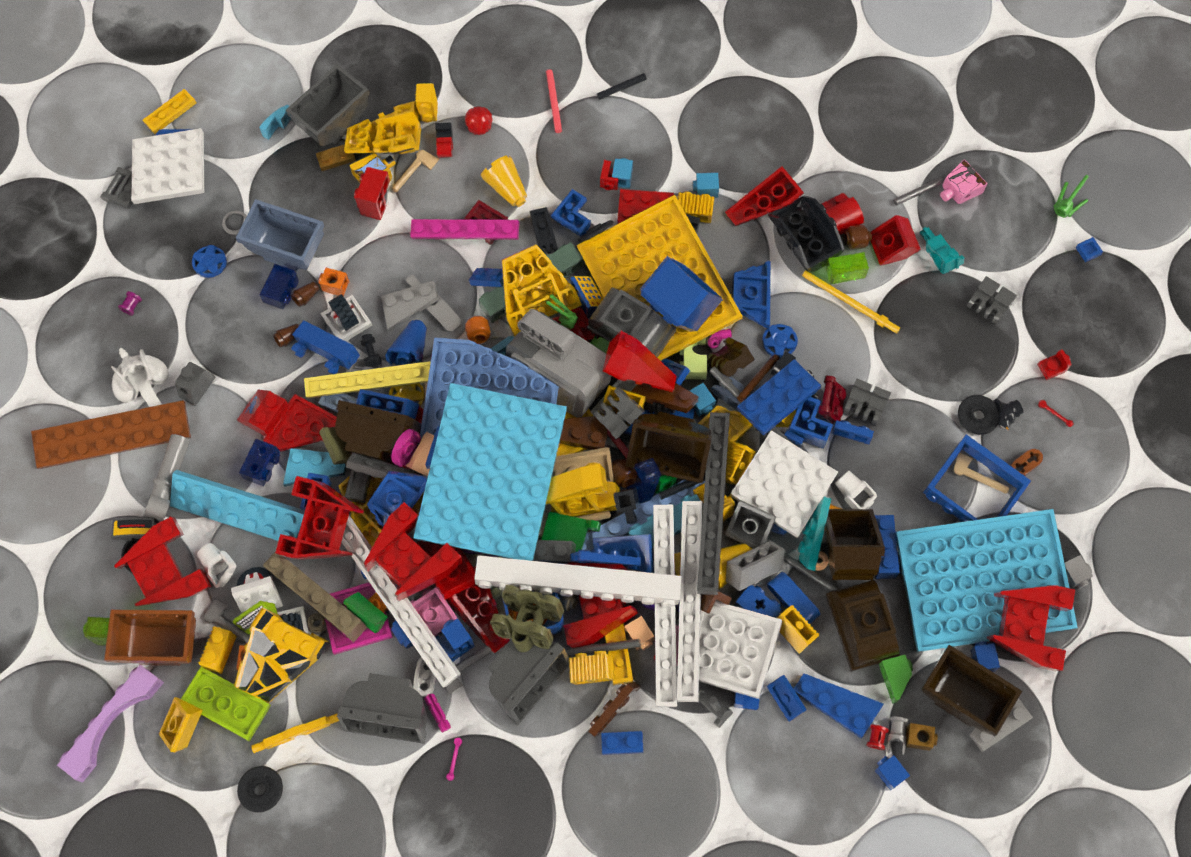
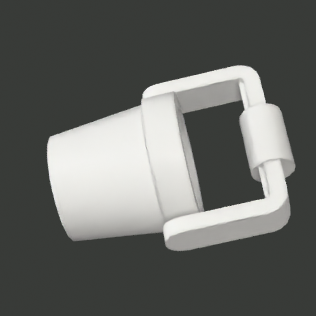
(851, 486)
(215, 562)

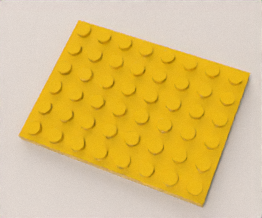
(636, 247)

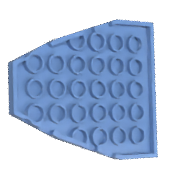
(481, 368)

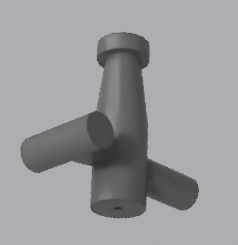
(715, 707)

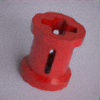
(877, 737)

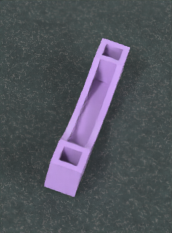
(82, 756)

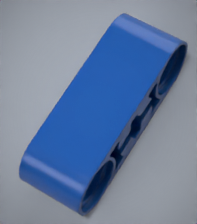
(790, 594)

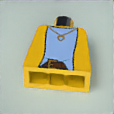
(374, 162)

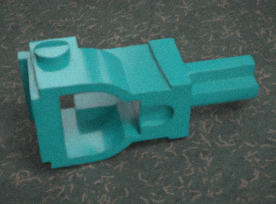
(941, 252)

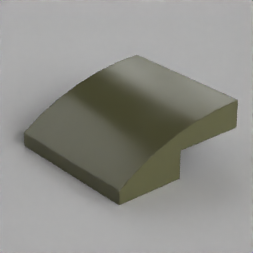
(335, 446)

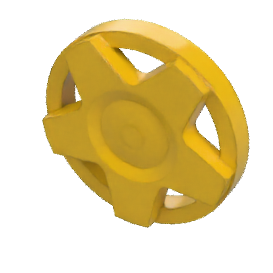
(409, 392)

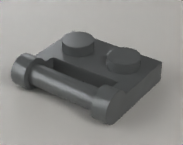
(124, 192)

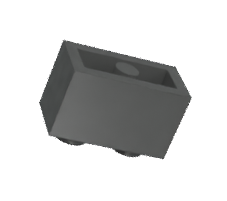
(554, 551)

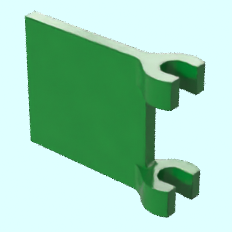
(568, 528)

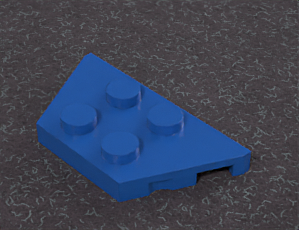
(752, 293)
(393, 491)
(599, 557)

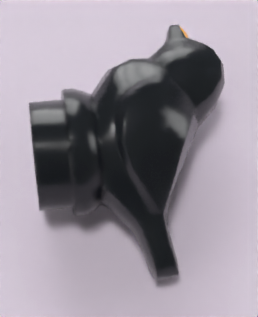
(1008, 412)

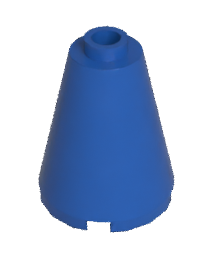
(409, 345)

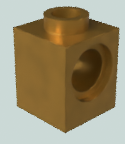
(912, 740)

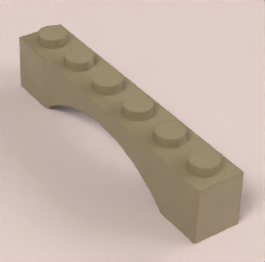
(315, 596)

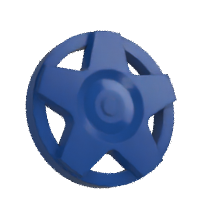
(209, 261)
(779, 339)

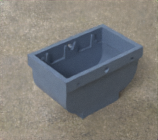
(281, 235)

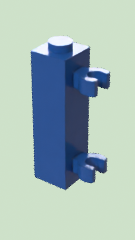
(325, 344)

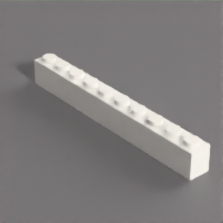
(578, 580)

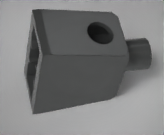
(193, 383)

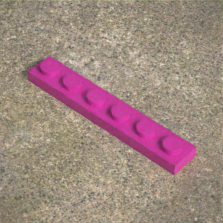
(464, 229)

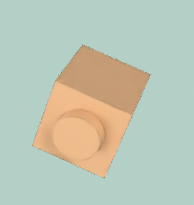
(639, 630)

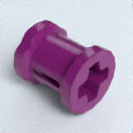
(130, 303)

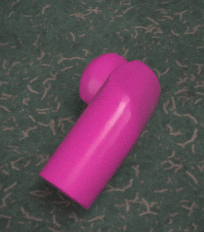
(716, 338)

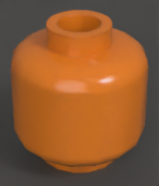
(478, 329)

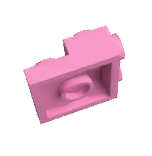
(433, 610)

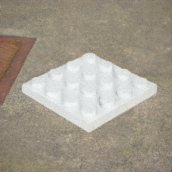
(167, 166)
(784, 483)
(736, 648)

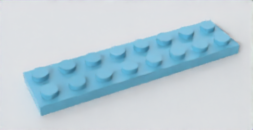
(234, 506)

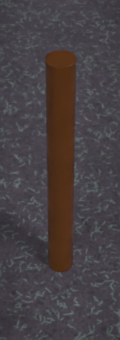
(757, 378)

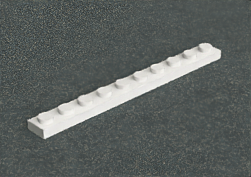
(689, 603)
(402, 610)
(664, 616)

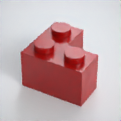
(371, 193)

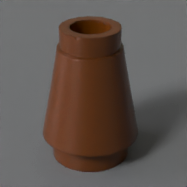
(304, 294)
(284, 336)

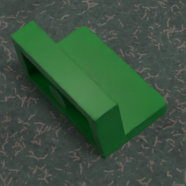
(366, 612)

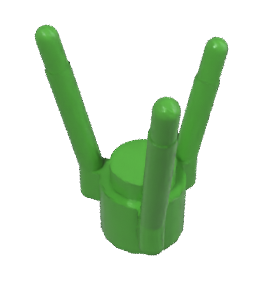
(1065, 207)
(568, 318)

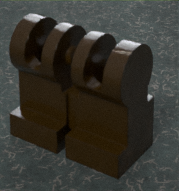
(730, 357)

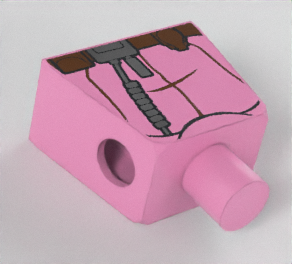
(963, 184)

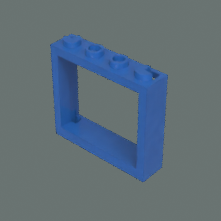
(989, 460)

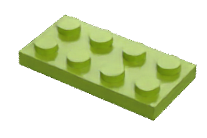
(226, 703)

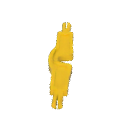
(289, 734)

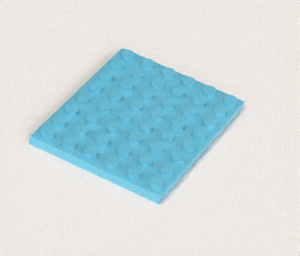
(490, 473)
(960, 566)

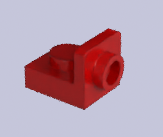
(606, 179)
(1055, 365)

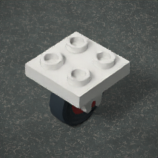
(255, 586)

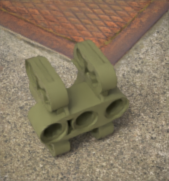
(522, 601)

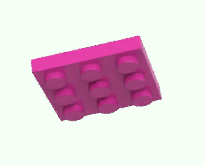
(339, 641)

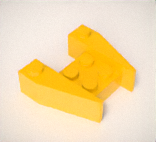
(582, 491)

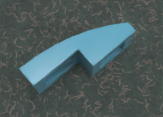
(276, 119)

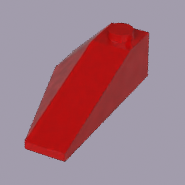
(770, 195)
(633, 361)
(476, 609)

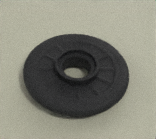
(597, 229)
(970, 422)
(247, 785)

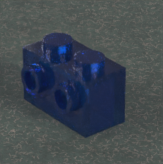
(260, 462)

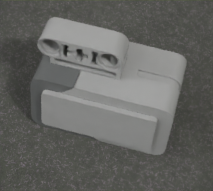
(561, 359)

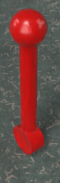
(1042, 404)

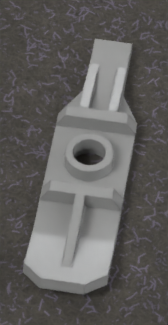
(440, 311)

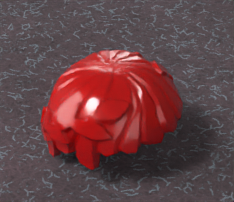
(478, 120)

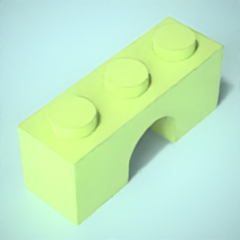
(694, 362)

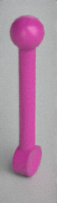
(458, 742)

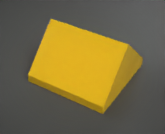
(179, 724)

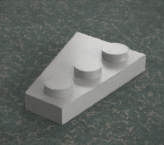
(406, 302)
(1018, 716)

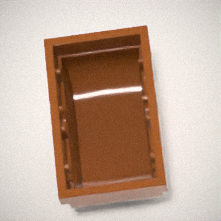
(151, 637)

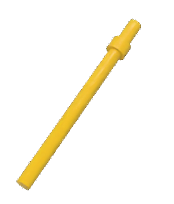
(880, 319)

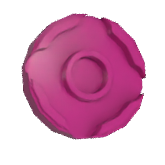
(401, 453)

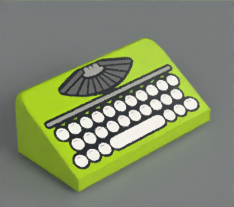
(246, 618)

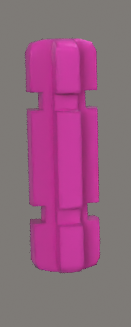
(437, 712)

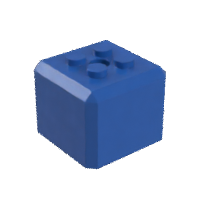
(680, 295)

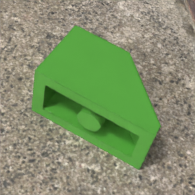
(896, 675)

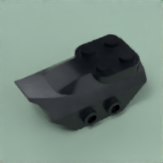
(808, 232)

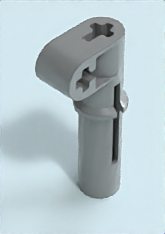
(161, 493)

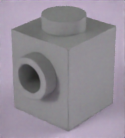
(1078, 572)

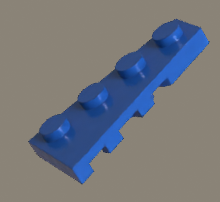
(844, 706)

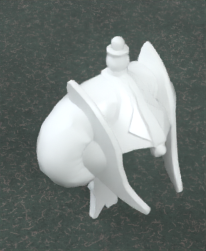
(137, 375)

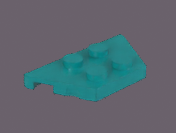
(813, 535)

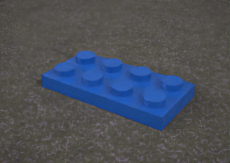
(778, 397)

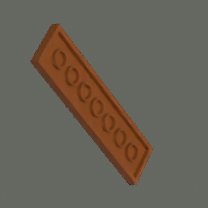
(109, 434)

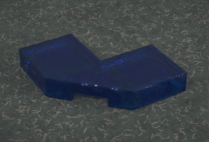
(649, 476)

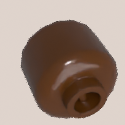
(857, 237)
(623, 475)

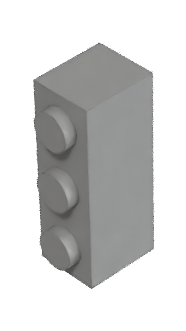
(754, 565)

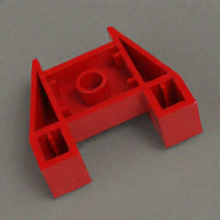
(321, 524)
(405, 560)
(156, 568)
(598, 614)
(1025, 624)

